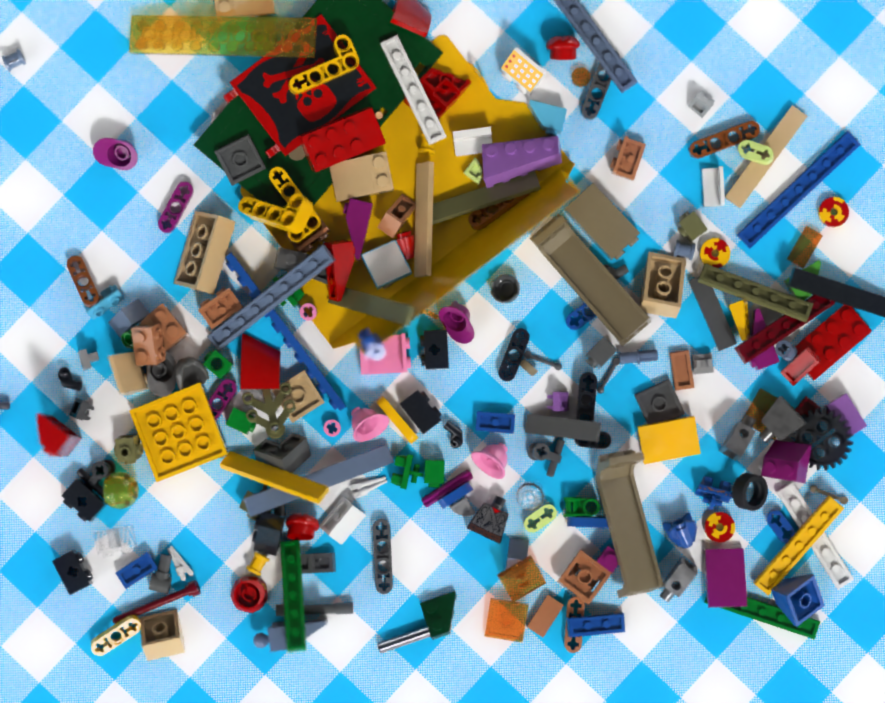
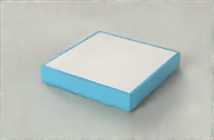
(386, 264)

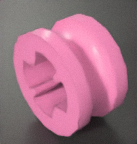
(314, 311)
(326, 430)

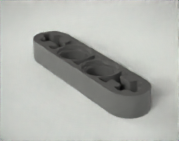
(603, 86)
(379, 556)

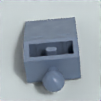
(277, 634)

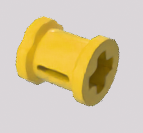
(425, 148)
(257, 563)

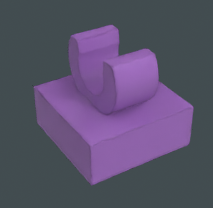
(560, 401)

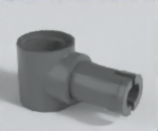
(161, 579)

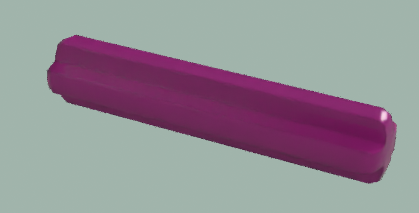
(447, 488)

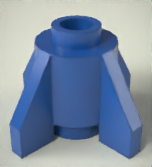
(682, 531)

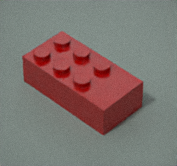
(342, 139)

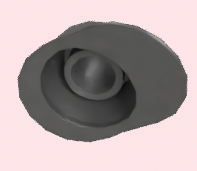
(161, 376)

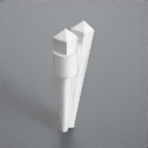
(367, 486)
(180, 564)

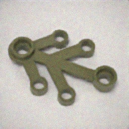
(270, 408)

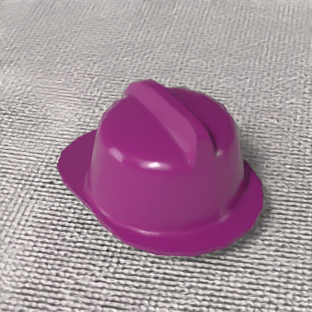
(115, 153)
(457, 322)

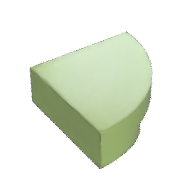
(474, 171)

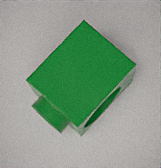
(223, 370)
(239, 421)
(434, 472)

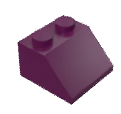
(787, 461)

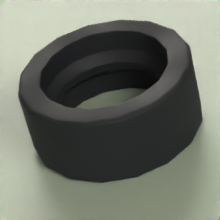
(759, 495)

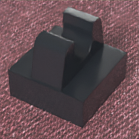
(79, 409)

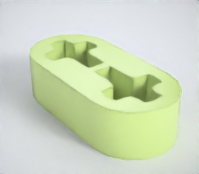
(757, 148)
(542, 522)

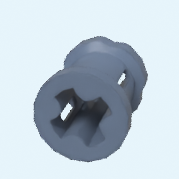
(9, 65)
(684, 250)
(782, 346)

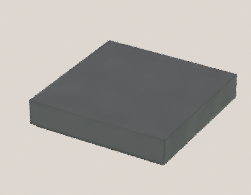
(240, 160)
(659, 403)

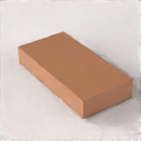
(681, 370)
(545, 615)

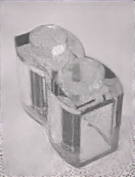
(115, 540)

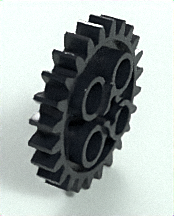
(832, 452)

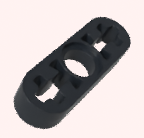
(523, 343)

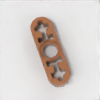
(571, 610)

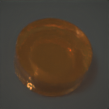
(580, 77)

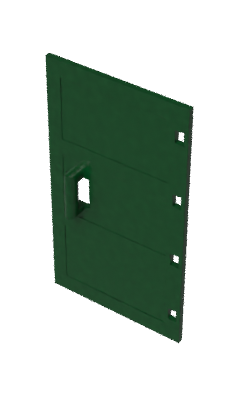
(366, 25)

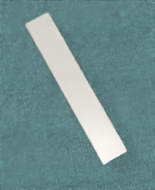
(413, 90)
(822, 547)

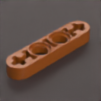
(723, 137)
(502, 208)

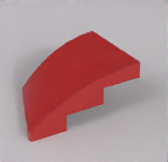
(412, 16)
(442, 90)
(259, 365)

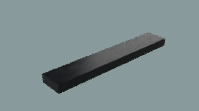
(837, 292)

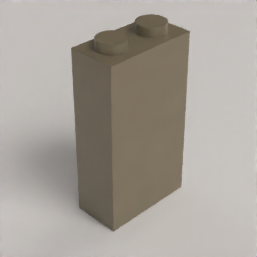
(602, 222)

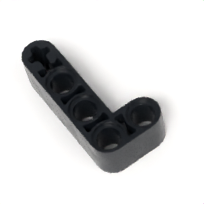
(589, 410)

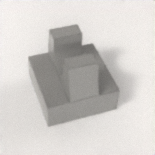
(701, 104)
(86, 359)
(702, 363)

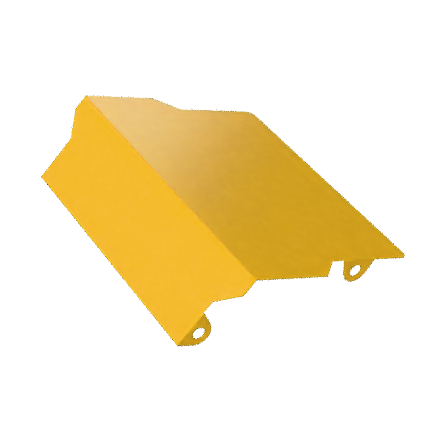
(455, 245)

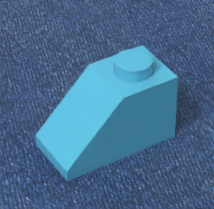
(548, 117)

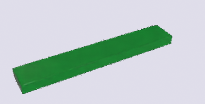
(293, 596)
(774, 616)

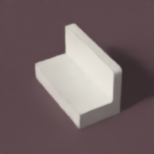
(471, 140)
(713, 187)
(342, 521)

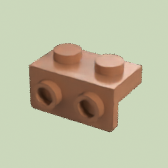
(628, 158)
(319, 236)
(220, 308)
(148, 344)

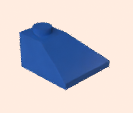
(798, 598)

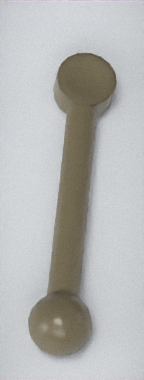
(843, 500)

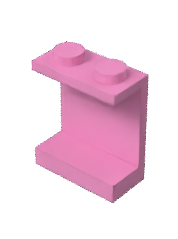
(394, 360)

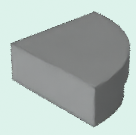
(462, 507)

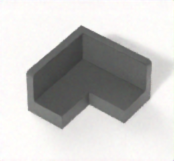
(286, 455)

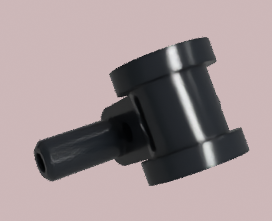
(99, 470)

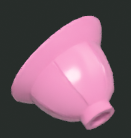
(367, 424)
(492, 460)

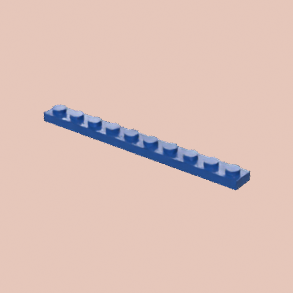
(290, 341)

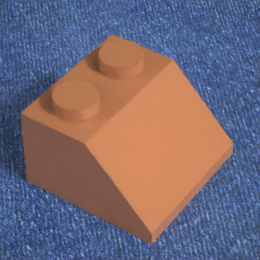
(172, 330)

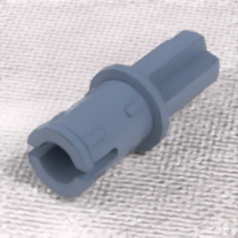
(638, 356)

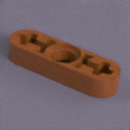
(82, 267)

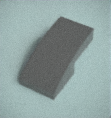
(318, 563)

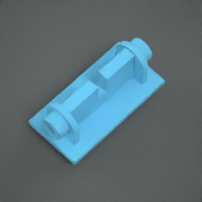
(111, 298)

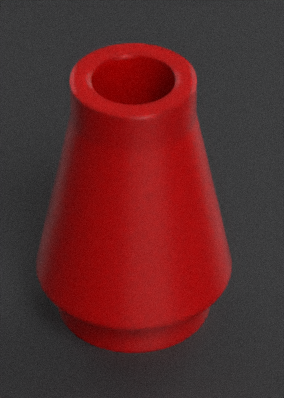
(406, 243)

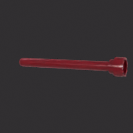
(191, 589)

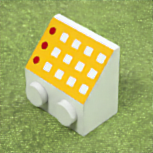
(522, 71)

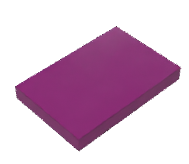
(725, 578)

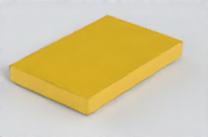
(669, 439)

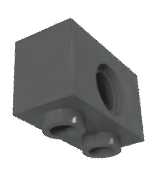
(600, 353)

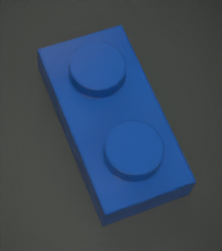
(495, 422)
(137, 570)

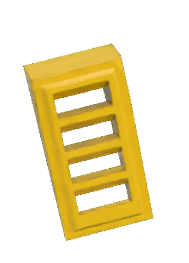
(741, 317)

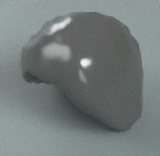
(189, 372)

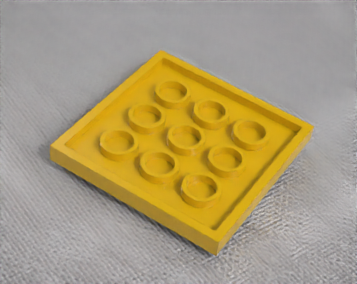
(178, 432)

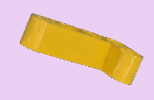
(322, 70)
(291, 218)
(307, 231)

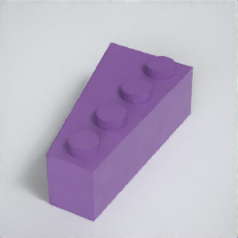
(519, 157)

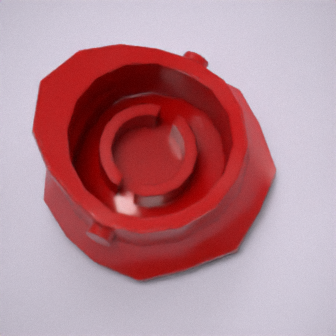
(249, 594)

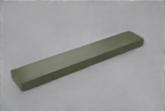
(484, 197)
(755, 292)
(376, 306)

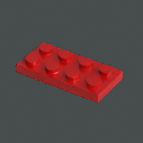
(834, 338)

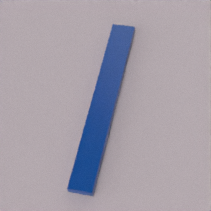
(798, 190)

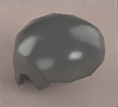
(505, 289)

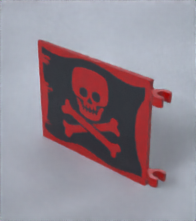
(288, 114)

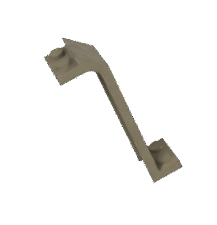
(590, 280)
(627, 522)

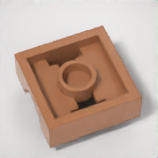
(589, 570)

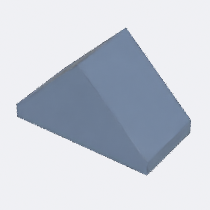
(128, 317)
(516, 551)

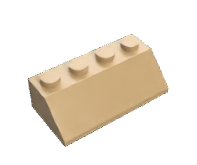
(204, 252)

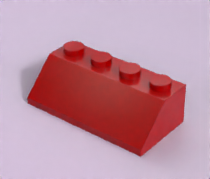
(55, 436)

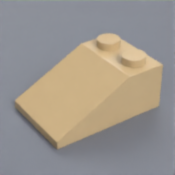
(244, 8)
(361, 177)
(663, 285)
(128, 376)

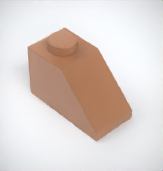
(397, 215)

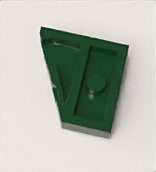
(439, 614)

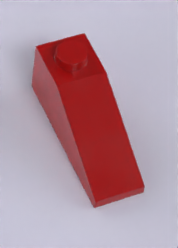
(339, 270)

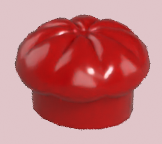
(562, 47)
(301, 526)

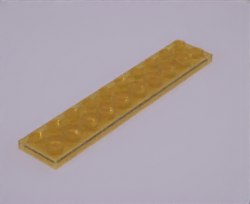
(223, 36)

